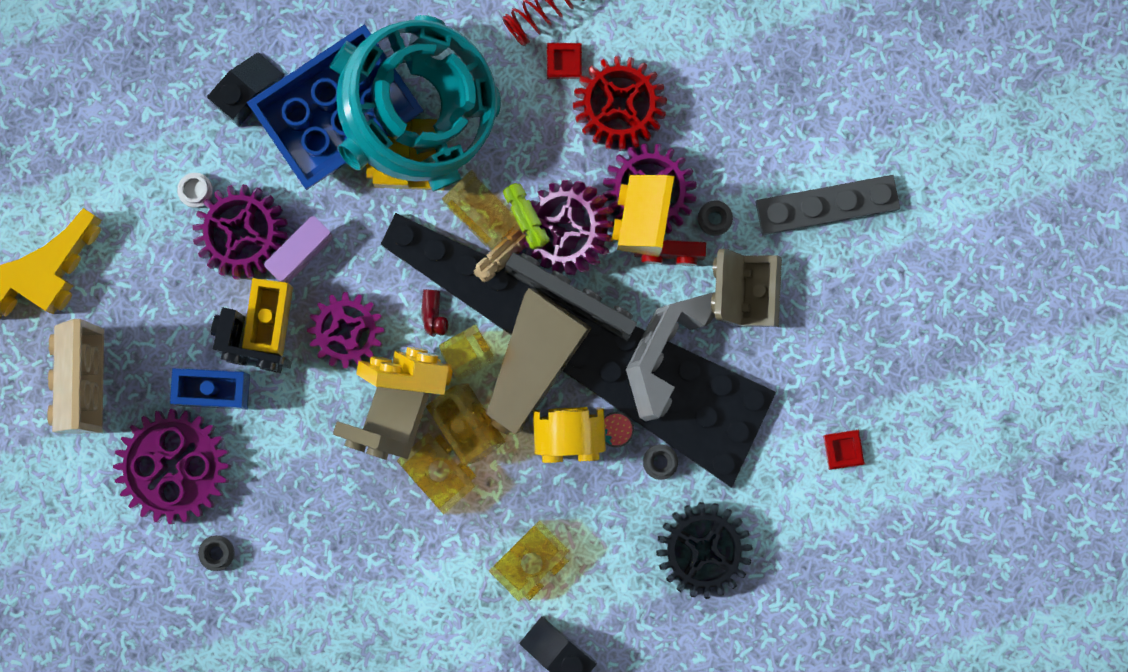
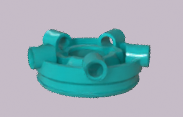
(450, 77)

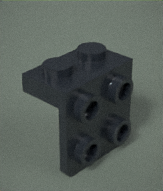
(227, 332)

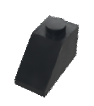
(242, 85)
(555, 650)

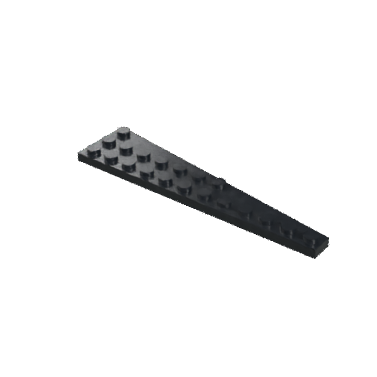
(711, 408)

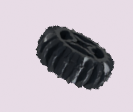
(729, 566)

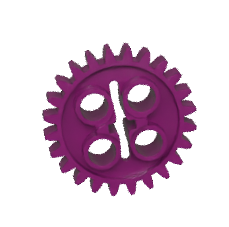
(151, 443)

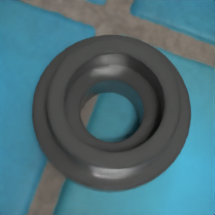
(720, 208)
(668, 453)
(205, 553)

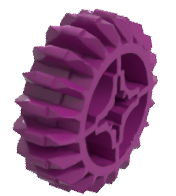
(671, 169)
(246, 217)
(564, 241)

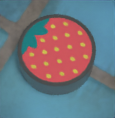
(618, 429)

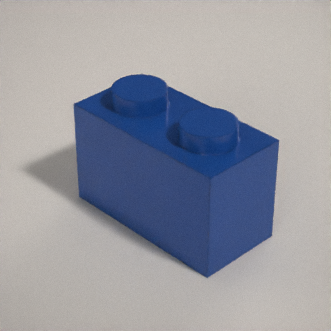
(210, 388)

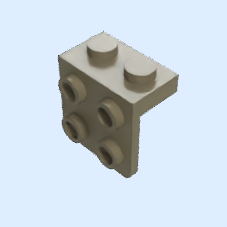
(747, 289)
(389, 424)

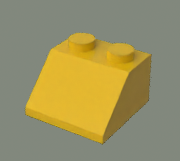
(644, 214)

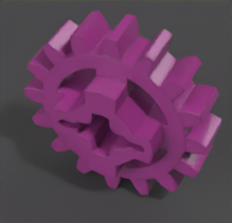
(340, 316)

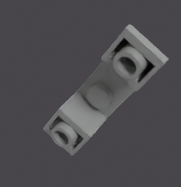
(650, 391)

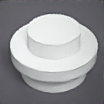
(194, 189)

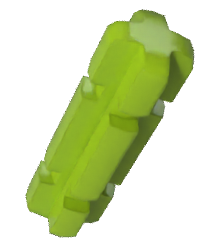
(525, 216)

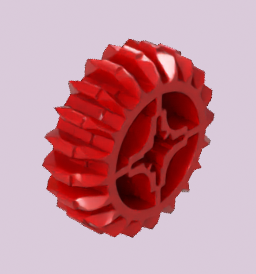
(629, 115)

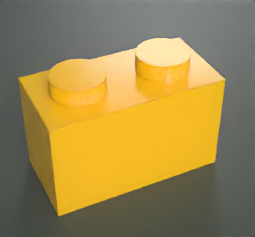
(267, 316)

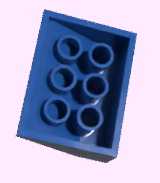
(304, 115)

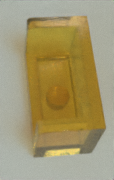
(480, 210)
(466, 353)

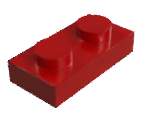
(685, 253)

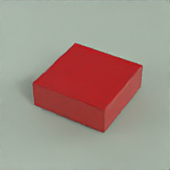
(564, 60)
(843, 449)

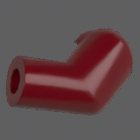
(430, 314)

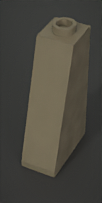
(535, 357)

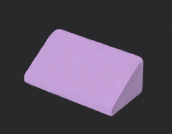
(298, 250)

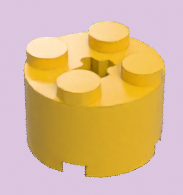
(569, 433)

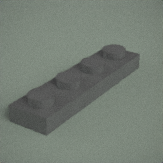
(827, 205)
(582, 302)

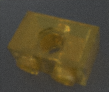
(465, 424)
(444, 493)
(509, 567)

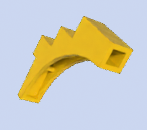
(41, 272)

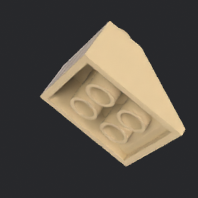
(76, 378)

